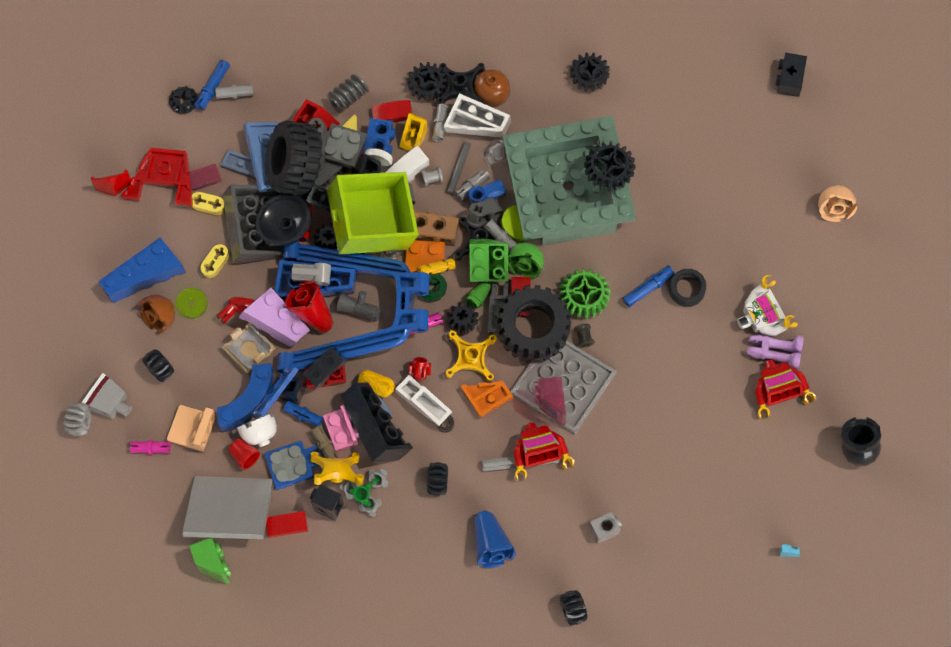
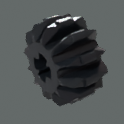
(321, 238)
(465, 324)
(158, 365)
(437, 478)
(573, 607)

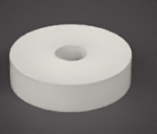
(382, 156)

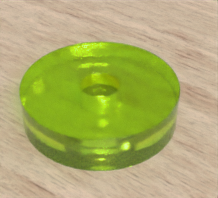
(188, 296)

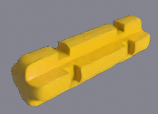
(438, 267)

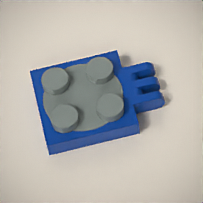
(291, 464)

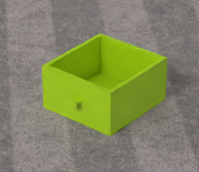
(372, 212)

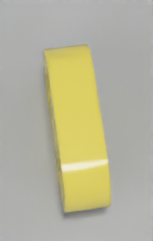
(206, 207)
(211, 258)

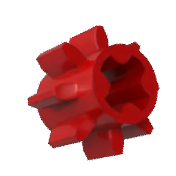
(419, 368)

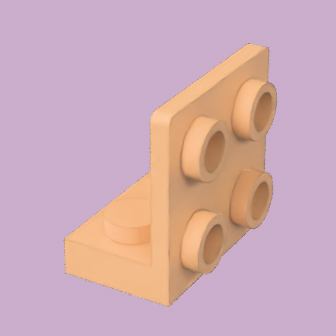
(192, 427)

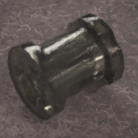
(584, 335)

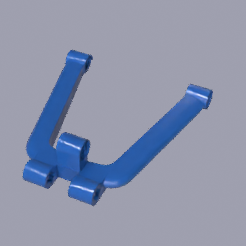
(406, 317)

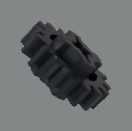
(596, 67)
(426, 80)

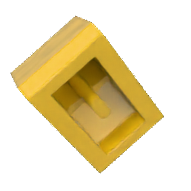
(414, 132)

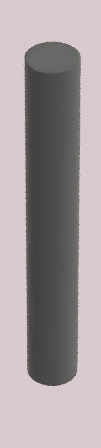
(458, 168)

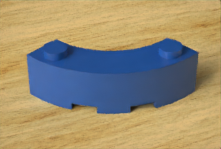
(240, 410)

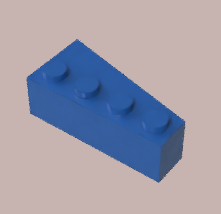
(142, 271)
(341, 280)

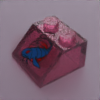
(551, 398)

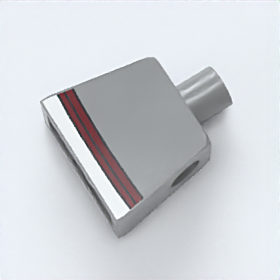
(107, 398)

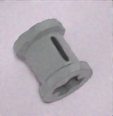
(432, 175)

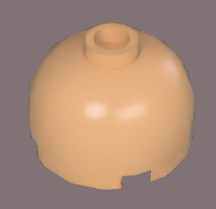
(837, 203)

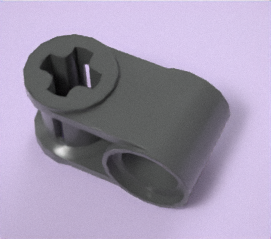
(483, 212)

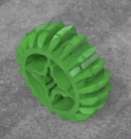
(577, 294)

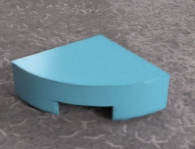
(788, 551)

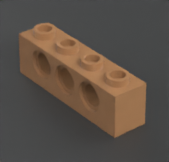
(427, 232)

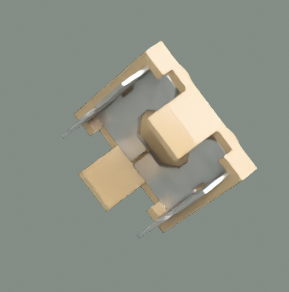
(248, 347)

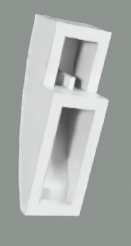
(411, 163)
(423, 400)

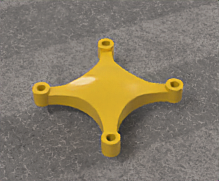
(470, 356)
(336, 469)

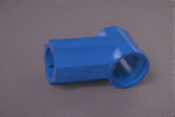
(494, 189)

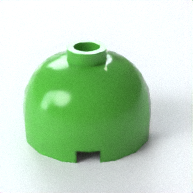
(526, 260)

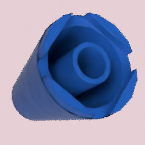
(491, 541)

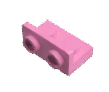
(340, 429)

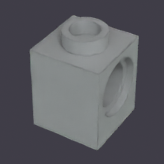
(602, 535)

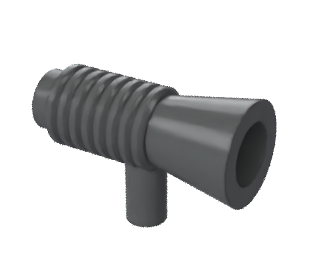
(358, 306)

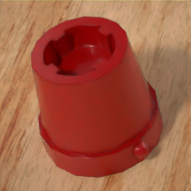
(244, 454)

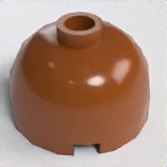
(492, 87)
(157, 312)

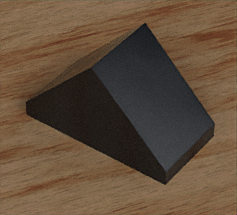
(293, 391)

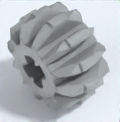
(77, 419)

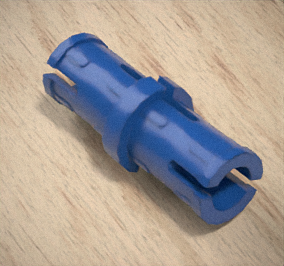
(303, 414)

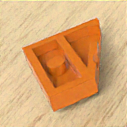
(424, 253)
(487, 396)

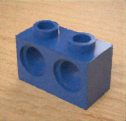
(380, 140)

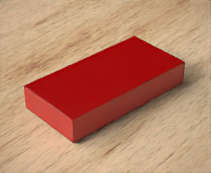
(287, 524)

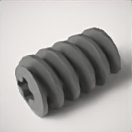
(346, 92)

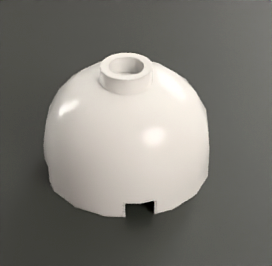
(258, 430)

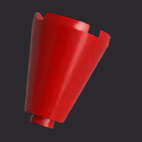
(310, 306)

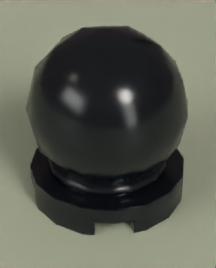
(861, 441)

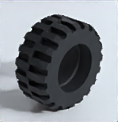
(293, 157)
(540, 300)

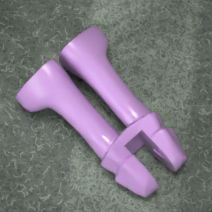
(793, 346)

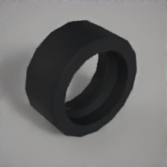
(687, 301)

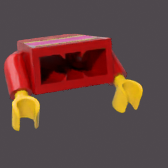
(780, 384)
(538, 447)

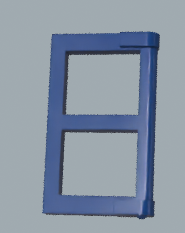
(274, 393)

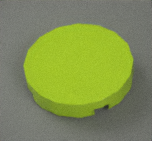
(511, 223)

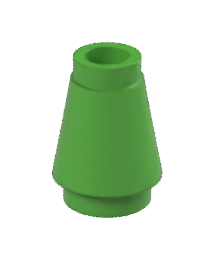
(478, 295)

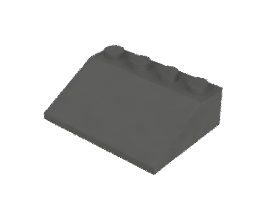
(241, 211)

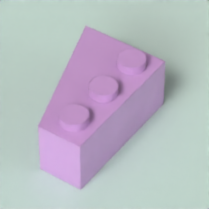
(274, 318)

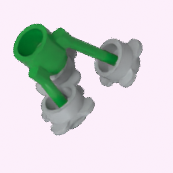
(363, 493)

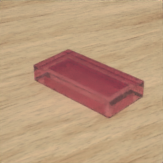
(204, 177)

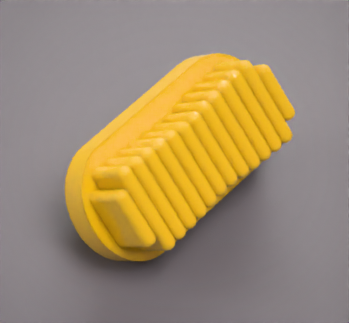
(380, 384)

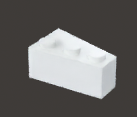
(476, 119)

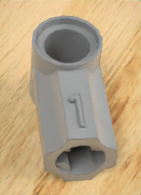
(318, 273)

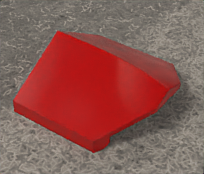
(112, 184)

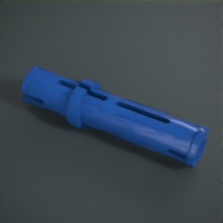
(209, 90)
(651, 284)

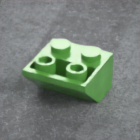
(488, 260)
(209, 561)

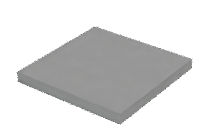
(582, 379)
(228, 507)

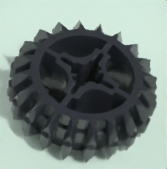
(596, 158)

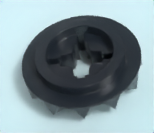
(187, 105)

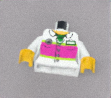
(764, 312)

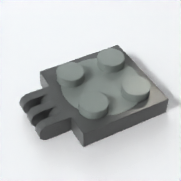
(344, 145)

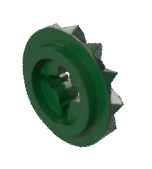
(439, 280)

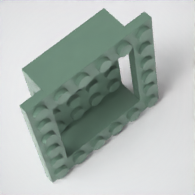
(546, 160)

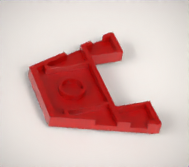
(163, 168)

